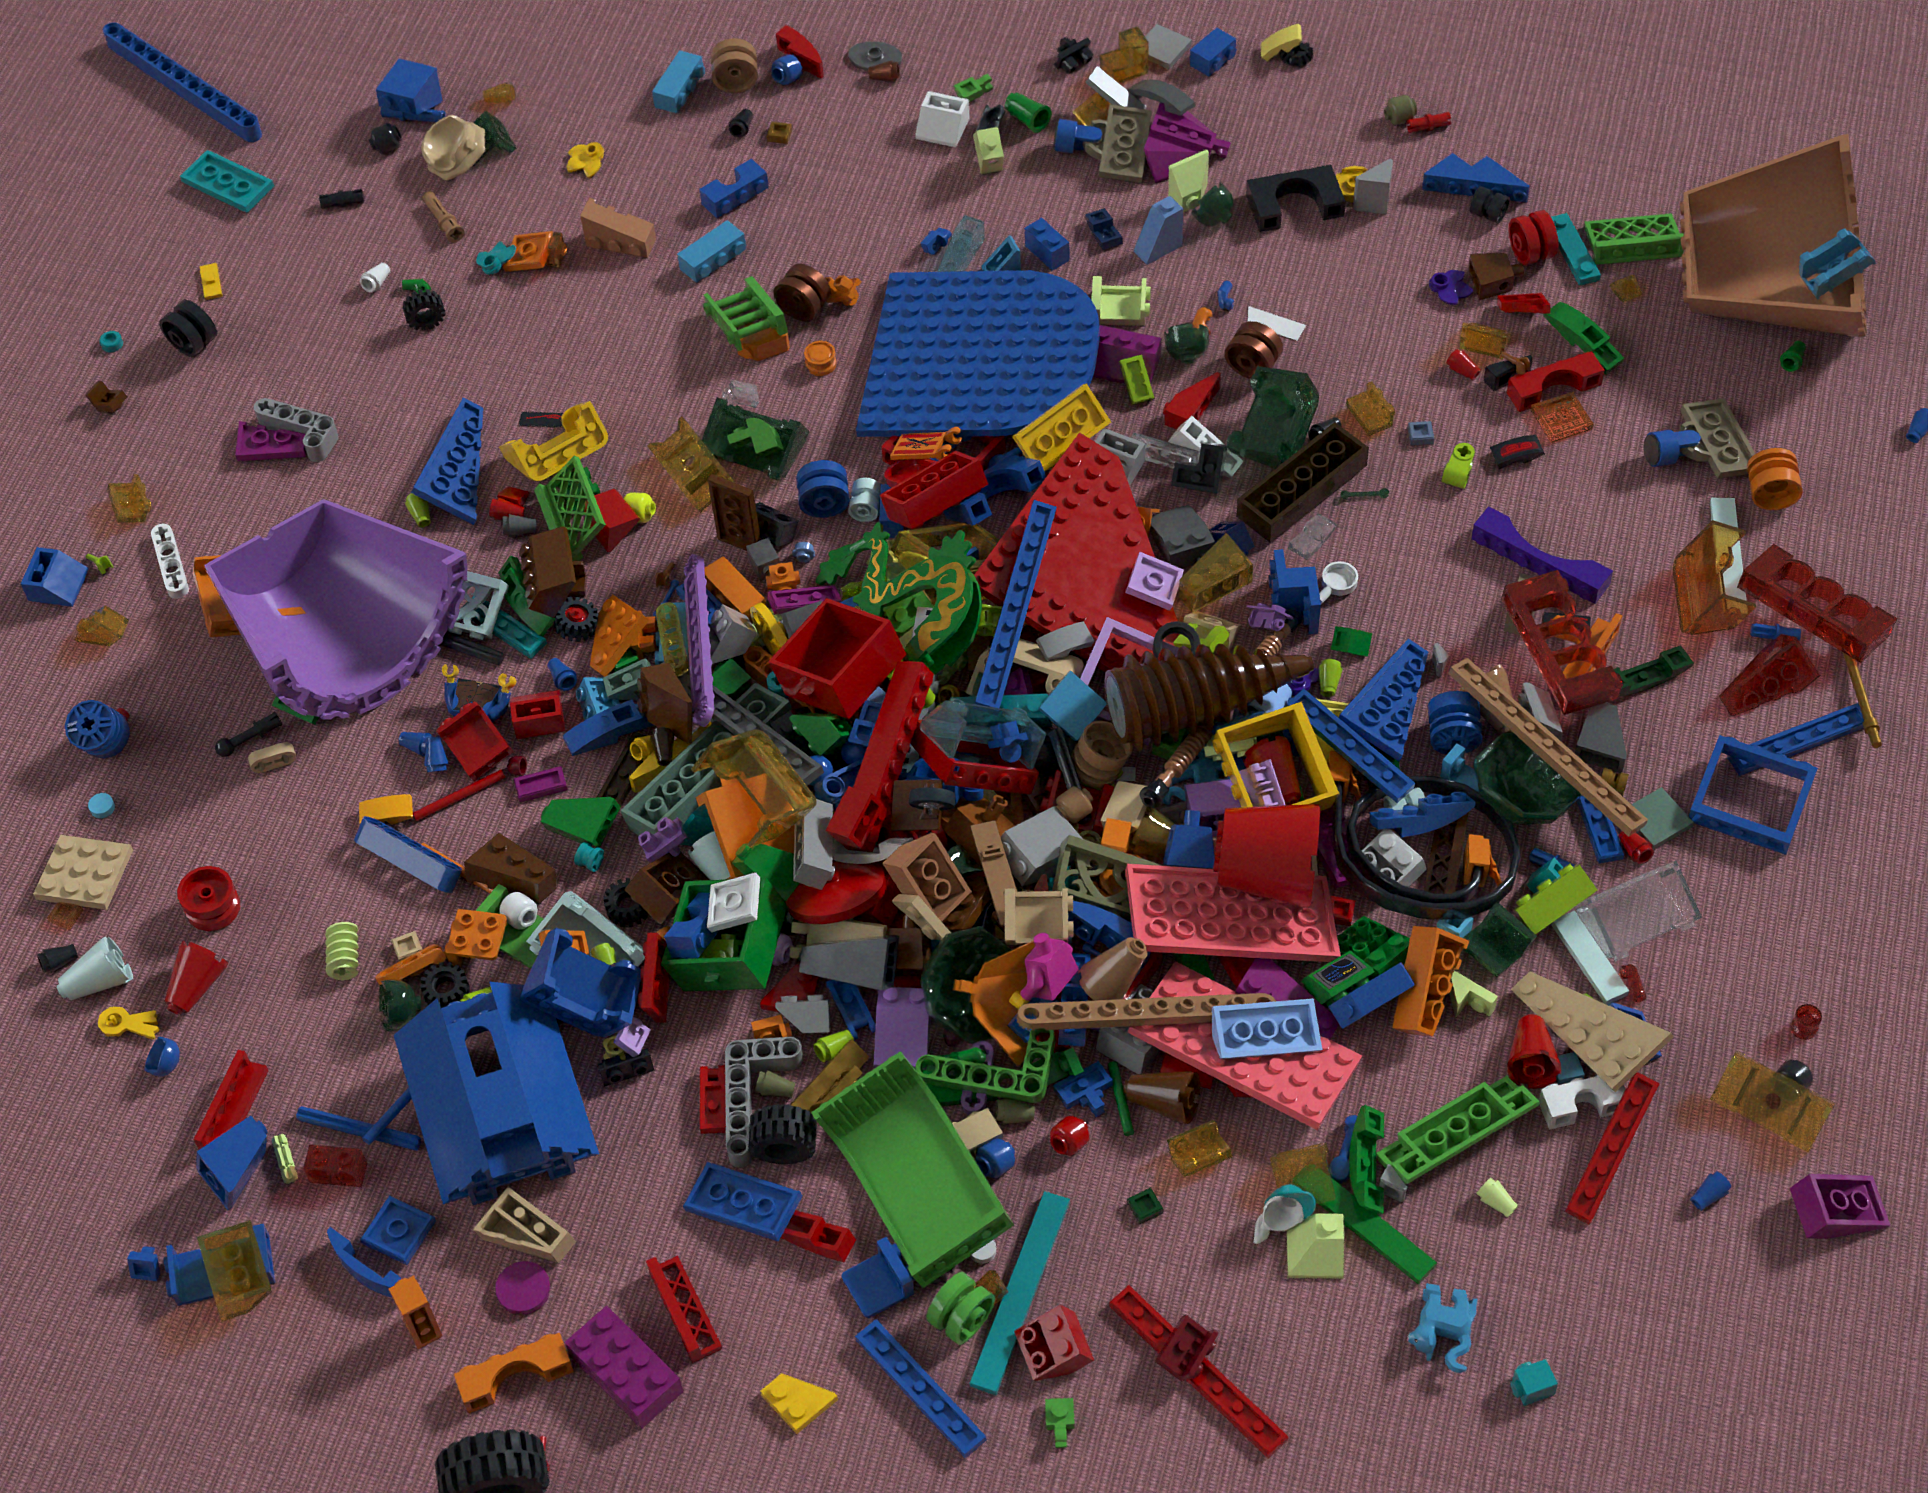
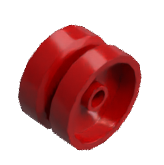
(1533, 237)
(208, 898)

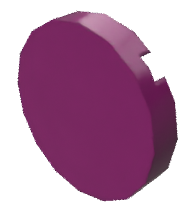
(523, 1287)

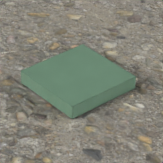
(1664, 818)

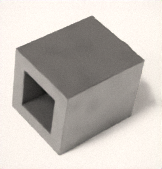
(761, 556)

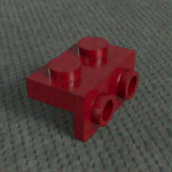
(1186, 1349)

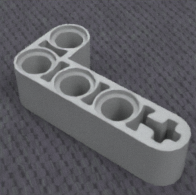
(318, 428)

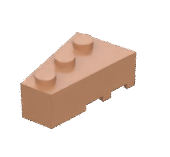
(615, 232)

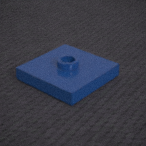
(398, 1230)

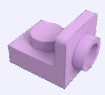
(632, 1037)

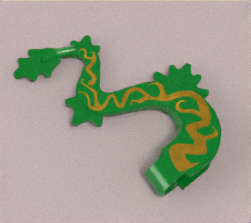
(958, 604)

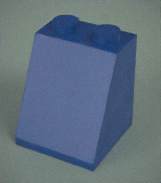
(410, 88)
(232, 1159)

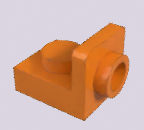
(771, 1028)

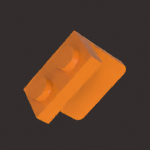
(475, 936)

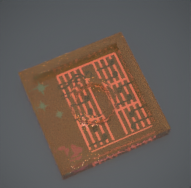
(1562, 417)

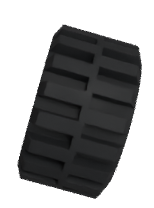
(782, 1134)

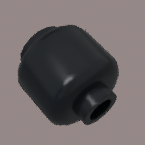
(385, 138)
(1797, 1072)

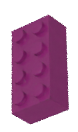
(624, 1367)

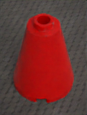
(1283, 764)
(192, 976)
(1533, 1054)

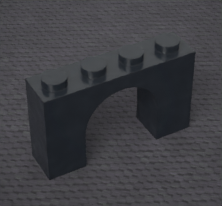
(1314, 182)

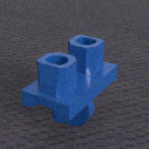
(1006, 737)

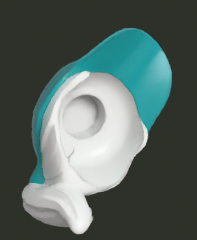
(1283, 1210)

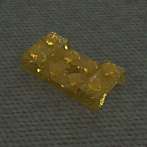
(691, 479)
(1745, 1090)

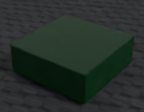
(1145, 1205)

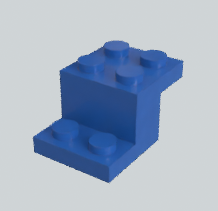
(1295, 590)

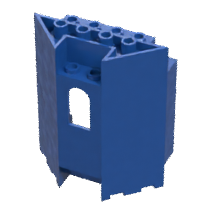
(502, 1122)

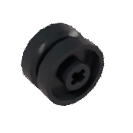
(188, 328)

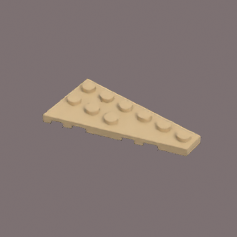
(1602, 1036)

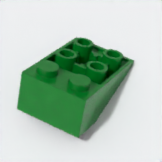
(1374, 944)

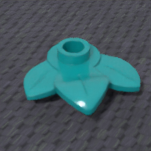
(493, 261)

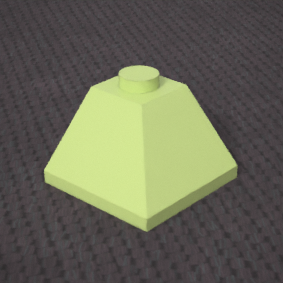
(1189, 180)
(1316, 1247)

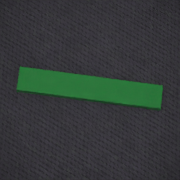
(1380, 1235)

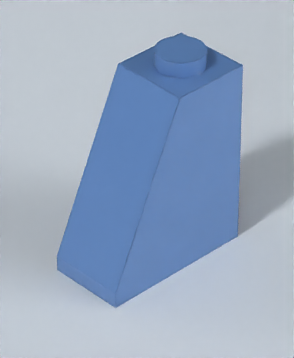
(1161, 231)

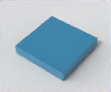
(1072, 705)

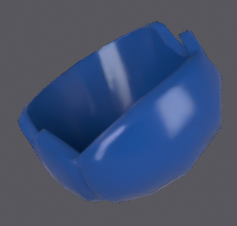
(162, 1057)

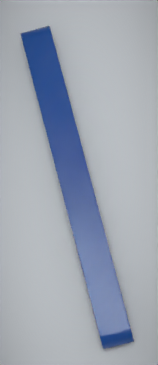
(182, 82)

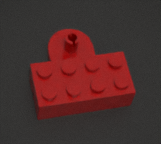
(928, 487)

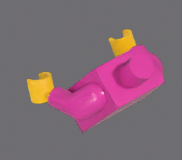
(1047, 969)

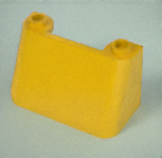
(582, 436)

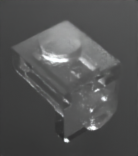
(741, 393)

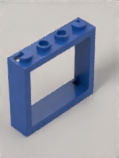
(1740, 827)

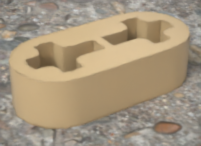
(272, 757)

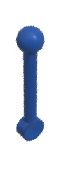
(674, 584)

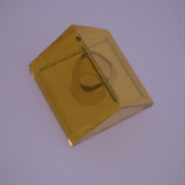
(1484, 339)

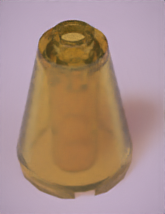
(1152, 834)

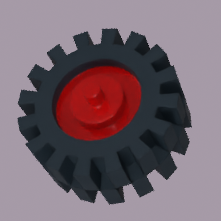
(576, 619)

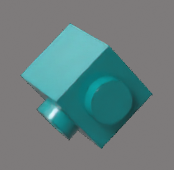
(1533, 1382)

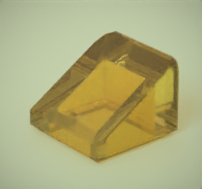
(1626, 288)

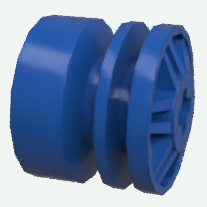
(1453, 721)
(107, 735)

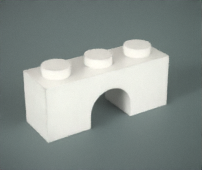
(1559, 1100)

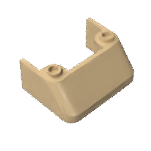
(1030, 656)

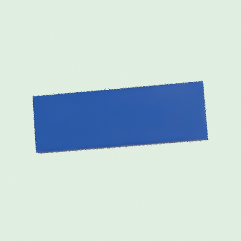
(1601, 832)

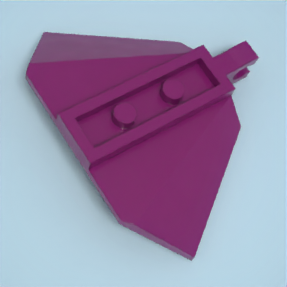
(1177, 138)

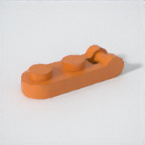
(413, 964)

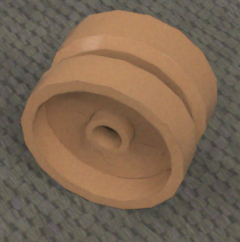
(734, 65)

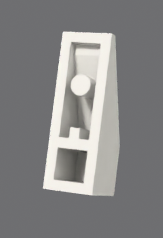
(1193, 433)

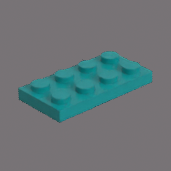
(227, 181)

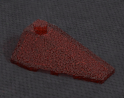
(1773, 673)

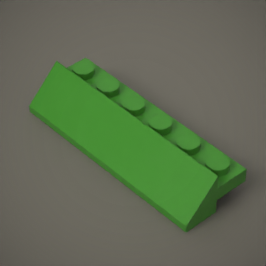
(1456, 1127)

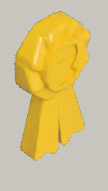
(117, 1020)

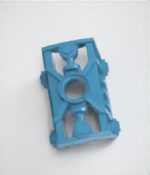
(1833, 263)

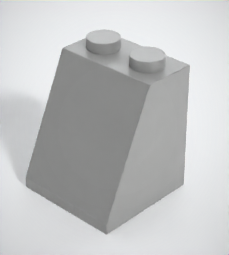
(1035, 845)

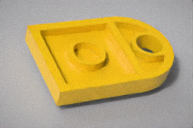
(770, 631)

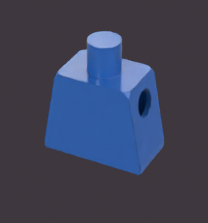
(1190, 844)

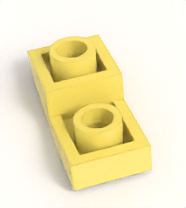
(1283, 39)

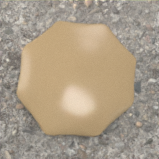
(452, 146)

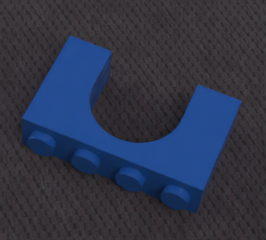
(1008, 474)

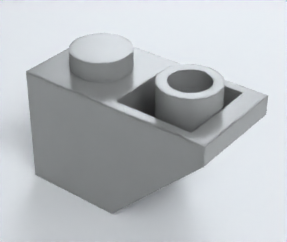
(806, 1015)

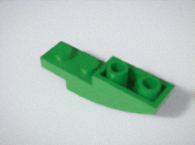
(1585, 333)
(515, 596)

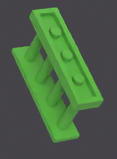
(757, 300)

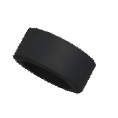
(1171, 628)

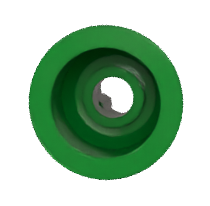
(1031, 113)

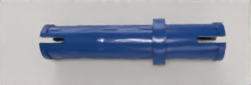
(426, 116)

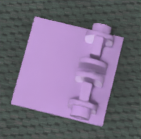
(1262, 784)

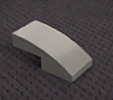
(1063, 640)

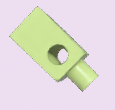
(989, 148)

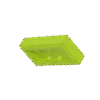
(1136, 379)

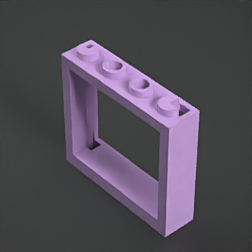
(1124, 631)

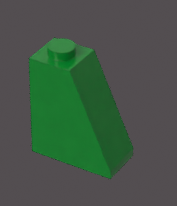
(581, 818)
(769, 863)

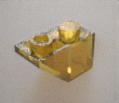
(101, 627)

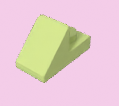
(1468, 992)

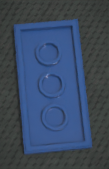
(742, 1201)

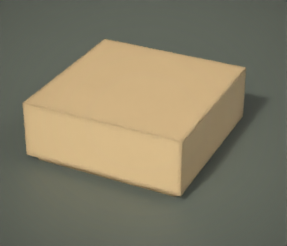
(406, 945)

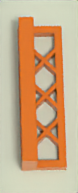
(1602, 636)

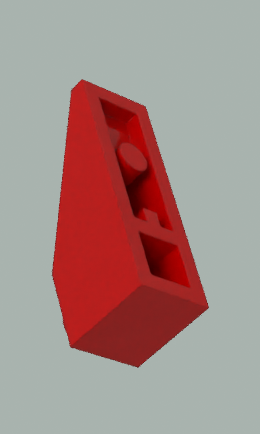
(1191, 401)

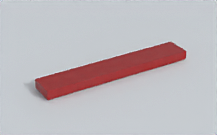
(1611, 1148)

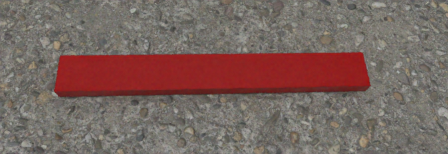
(1209, 1382)

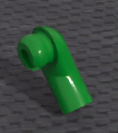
(415, 284)
(971, 1055)

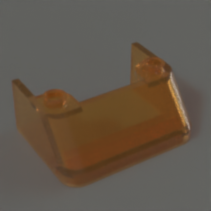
(1700, 582)

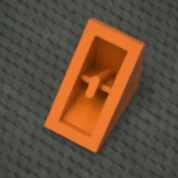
(1116, 834)

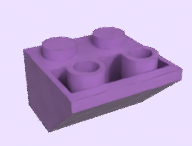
(1211, 800)

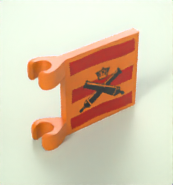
(925, 445)

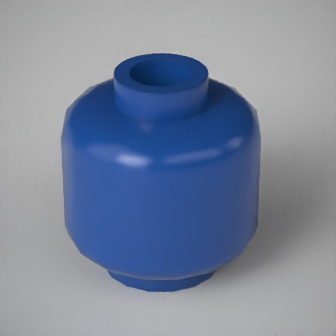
(786, 69)
(995, 1158)

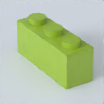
(1554, 898)

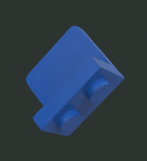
(879, 1280)

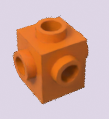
(782, 577)

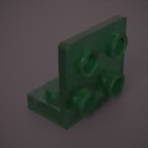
(495, 134)
(1499, 940)

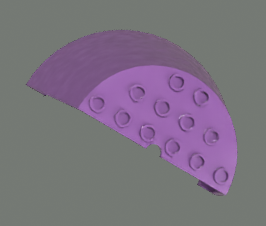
(370, 600)

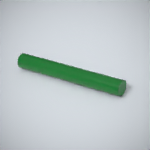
(1121, 1100)

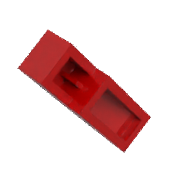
(793, 43)
(819, 1237)

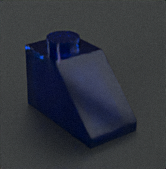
(1237, 532)

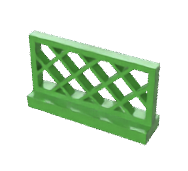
(1634, 247)
(555, 514)

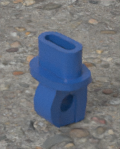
(935, 239)

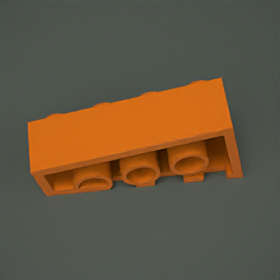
(1430, 963)

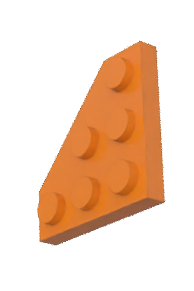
(615, 632)

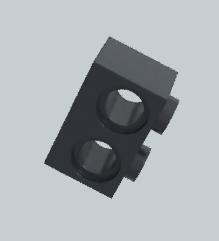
(775, 525)

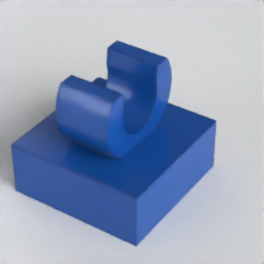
(144, 1264)

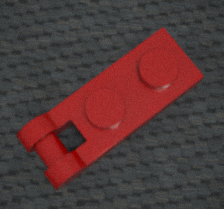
(712, 1100)

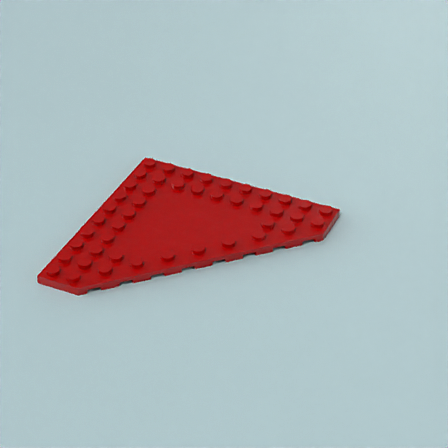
(1085, 556)

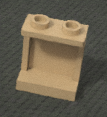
(1037, 913)

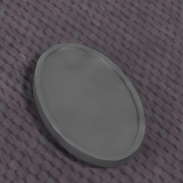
(873, 53)

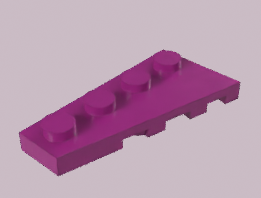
(1269, 978)

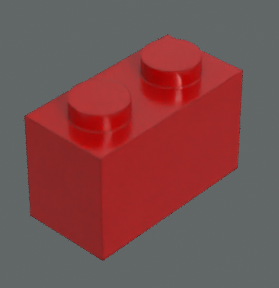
(854, 817)

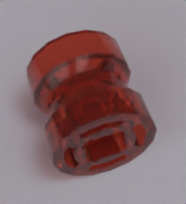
(1806, 1021)

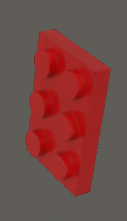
(655, 979)

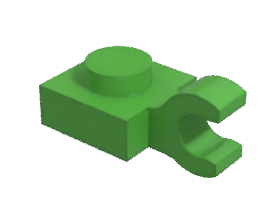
(973, 89)
(1059, 1418)

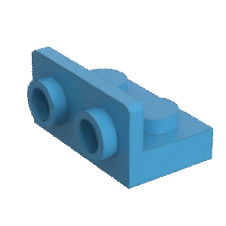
(593, 696)

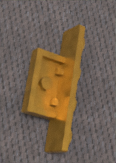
(836, 1076)

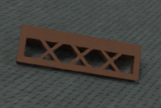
(1454, 857)

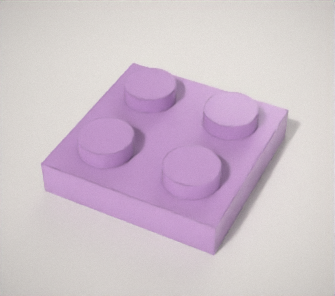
(1154, 581)

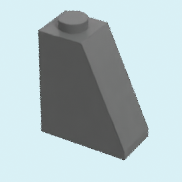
(1602, 738)

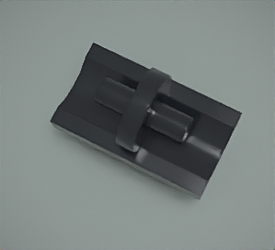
(1071, 50)

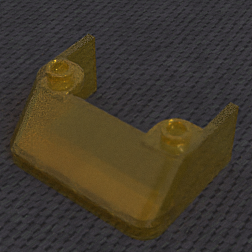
(765, 777)

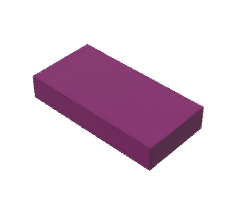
(540, 784)

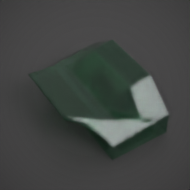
(962, 861)

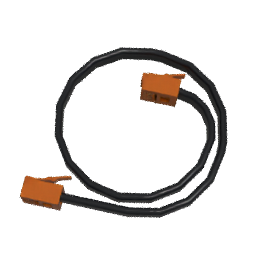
(1408, 900)

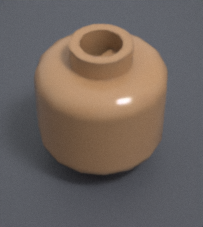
(1074, 804)

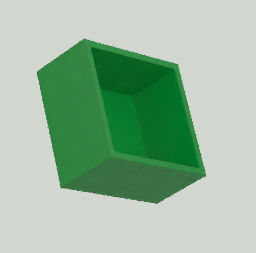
(754, 957)

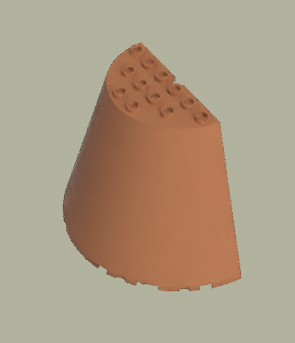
(1755, 225)

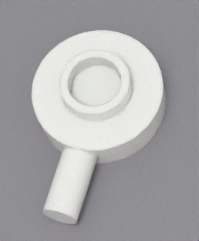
(1338, 579)

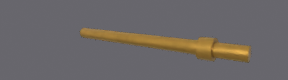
(1870, 723)

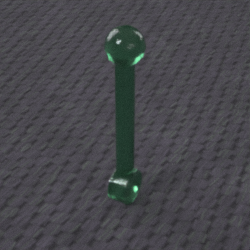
(1384, 493)

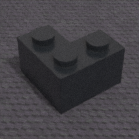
(1206, 474)

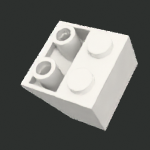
(942, 119)
(1395, 858)

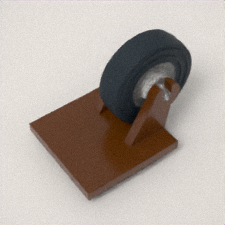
(919, 804)

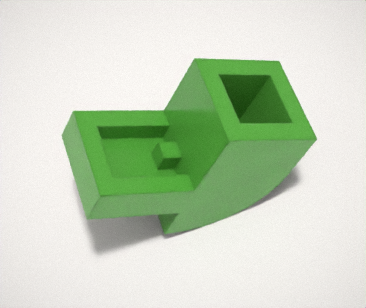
(763, 435)

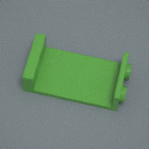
(514, 940)

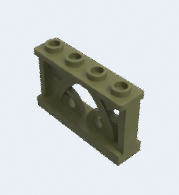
(1087, 852)

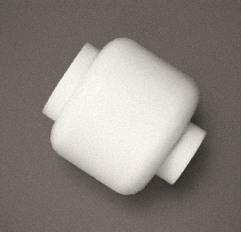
(519, 910)

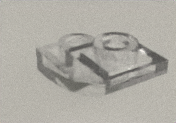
(1312, 537)

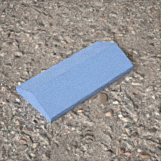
(1265, 1029)

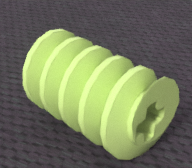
(342, 951)

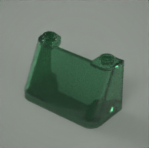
(1277, 417)
(726, 419)

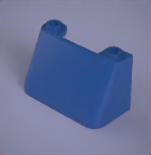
(581, 988)

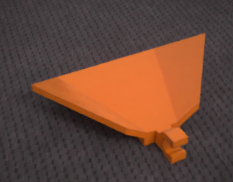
(991, 998)

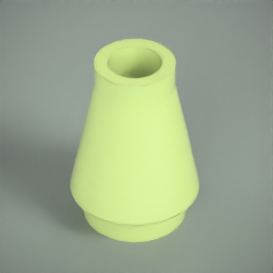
(1496, 1196)

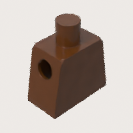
(1493, 274)
(913, 948)

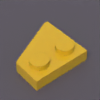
(797, 1400)

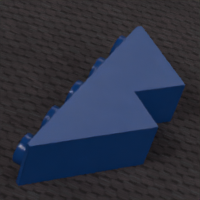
(1458, 177)

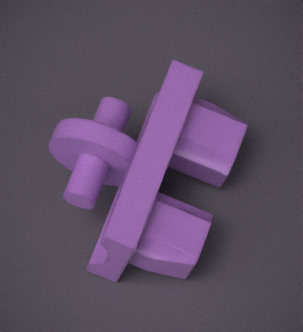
(665, 841)

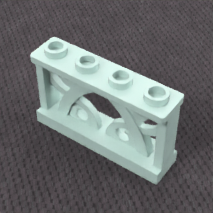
(483, 588)

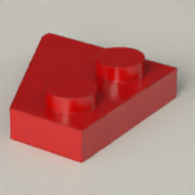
(1524, 303)

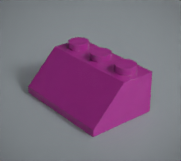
(1123, 344)

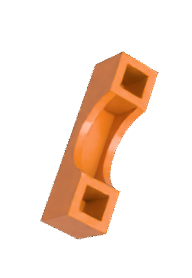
(481, 1381)

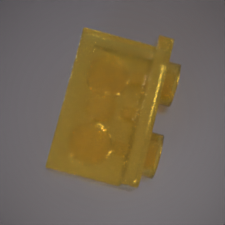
(1371, 410)
(129, 500)
(1198, 1149)

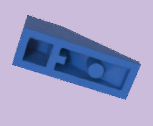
(1371, 995)

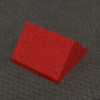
(617, 516)

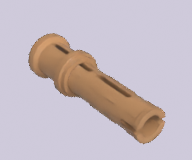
(446, 221)

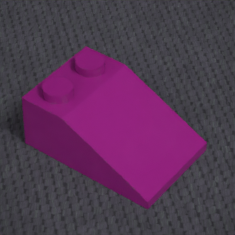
(1838, 1205)

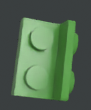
(904, 612)

